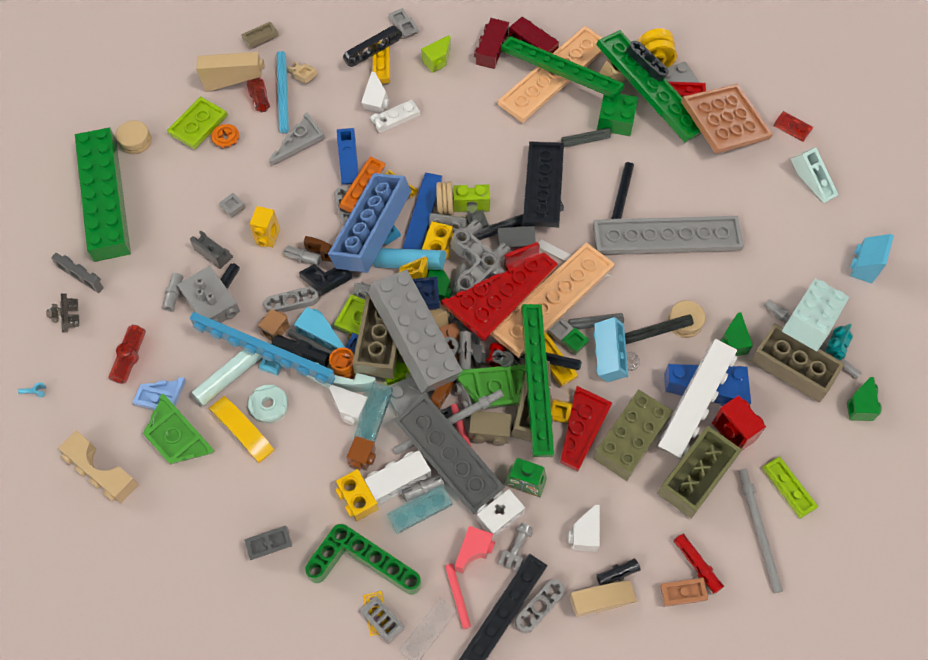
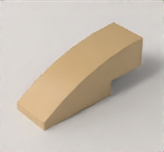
(602, 598)

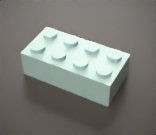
(816, 314)

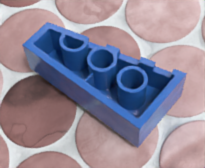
(737, 383)

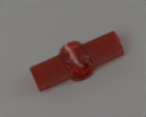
(258, 93)
(123, 364)

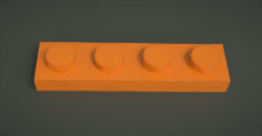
(355, 191)

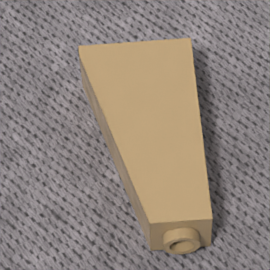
(228, 69)

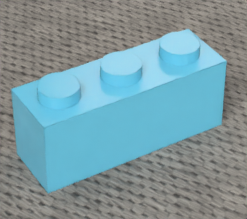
(611, 350)

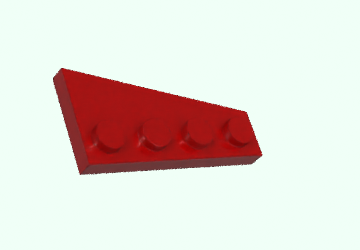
(584, 424)

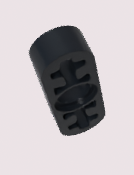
(654, 68)

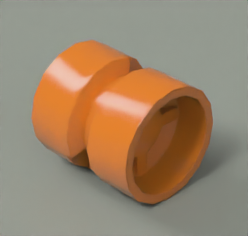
(342, 362)

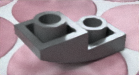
(478, 356)

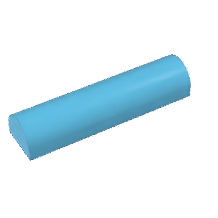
(398, 257)

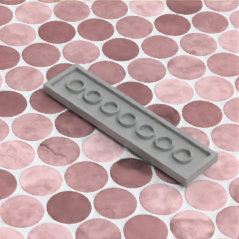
(668, 235)

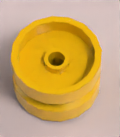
(660, 44)

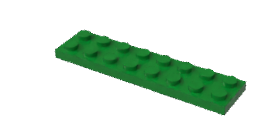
(657, 93)

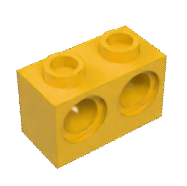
(434, 242)
(360, 493)

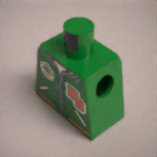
(526, 477)

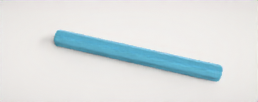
(282, 92)

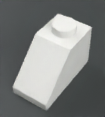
(375, 96)
(349, 404)
(586, 531)

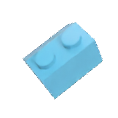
(871, 257)

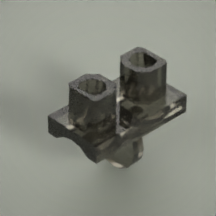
(66, 305)

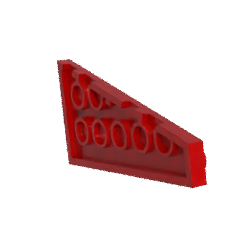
(496, 298)

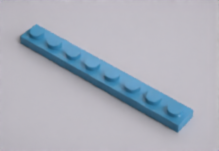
(268, 351)

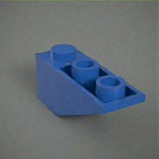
(347, 155)

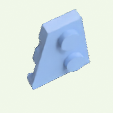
(149, 393)

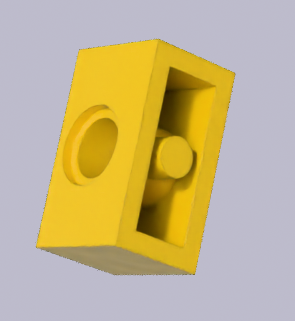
(264, 226)

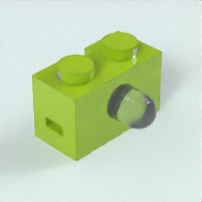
(471, 199)

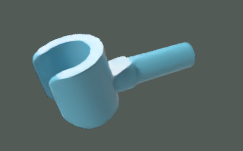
(34, 390)

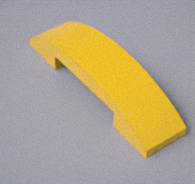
(242, 429)

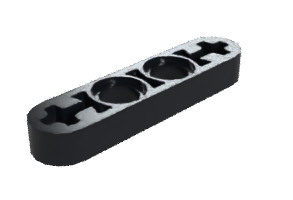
(390, 36)

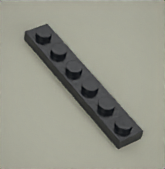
(505, 610)

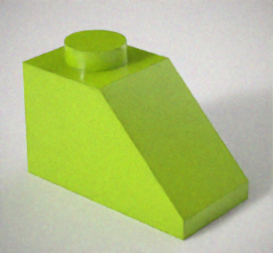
(436, 54)

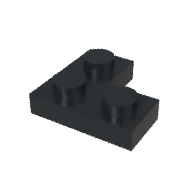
(324, 281)

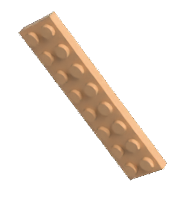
(541, 84)
(557, 294)

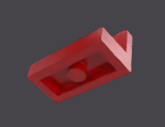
(521, 255)

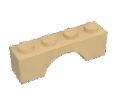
(115, 482)

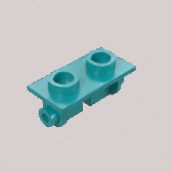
(839, 341)

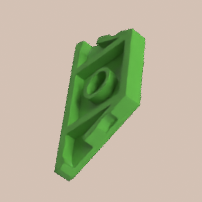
(489, 380)
(174, 434)

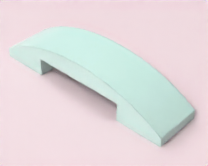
(360, 384)

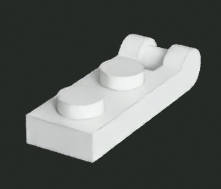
(395, 116)

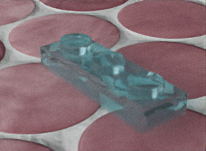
(374, 412)
(419, 509)

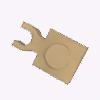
(302, 73)

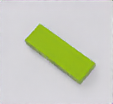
(790, 487)

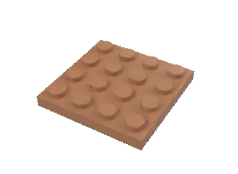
(726, 118)

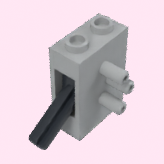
(209, 293)

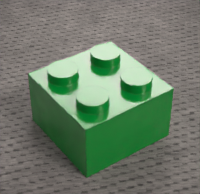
(618, 114)

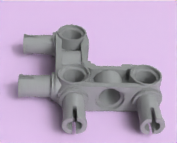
(478, 255)

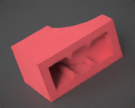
(475, 545)

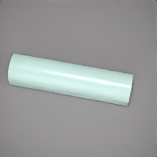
(225, 376)

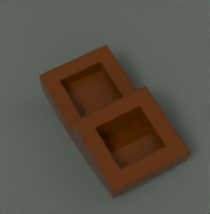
(318, 246)

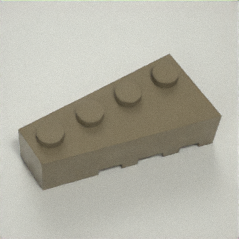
(521, 421)

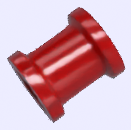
(493, 347)

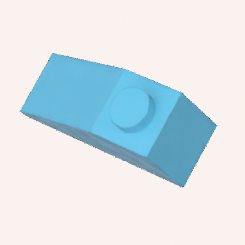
(315, 326)

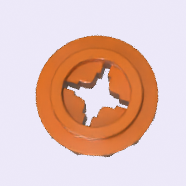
(229, 130)

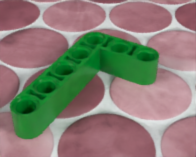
(363, 556)

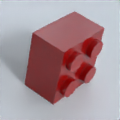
(739, 423)

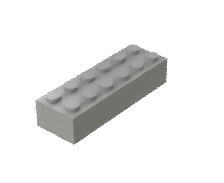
(414, 331)

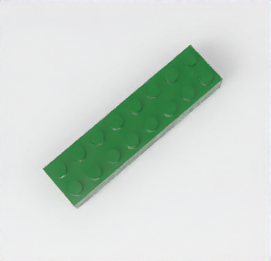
(102, 195)

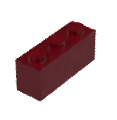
(533, 35)
(490, 43)

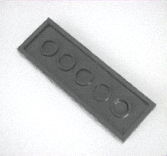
(449, 453)

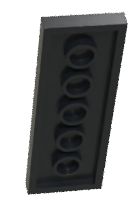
(543, 184)

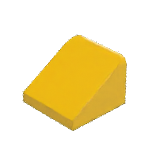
(561, 410)

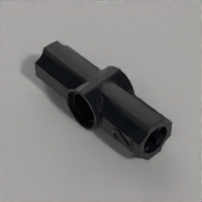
(302, 349)

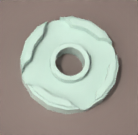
(272, 413)

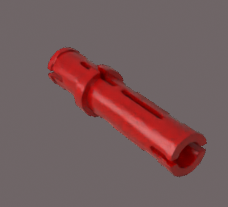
(702, 568)

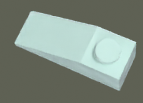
(814, 174)

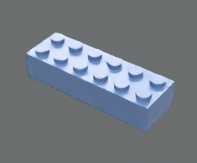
(370, 223)

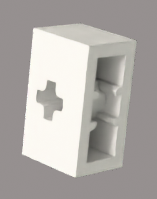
(511, 508)

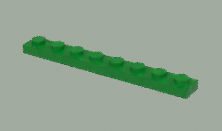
(562, 67)
(537, 381)

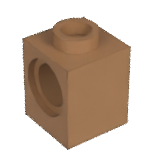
(273, 324)

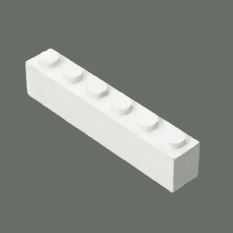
(697, 398)

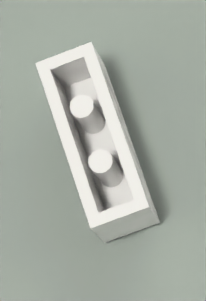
(397, 476)

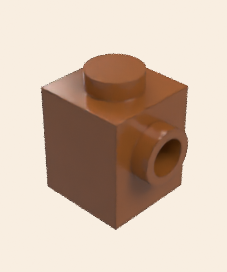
(361, 453)

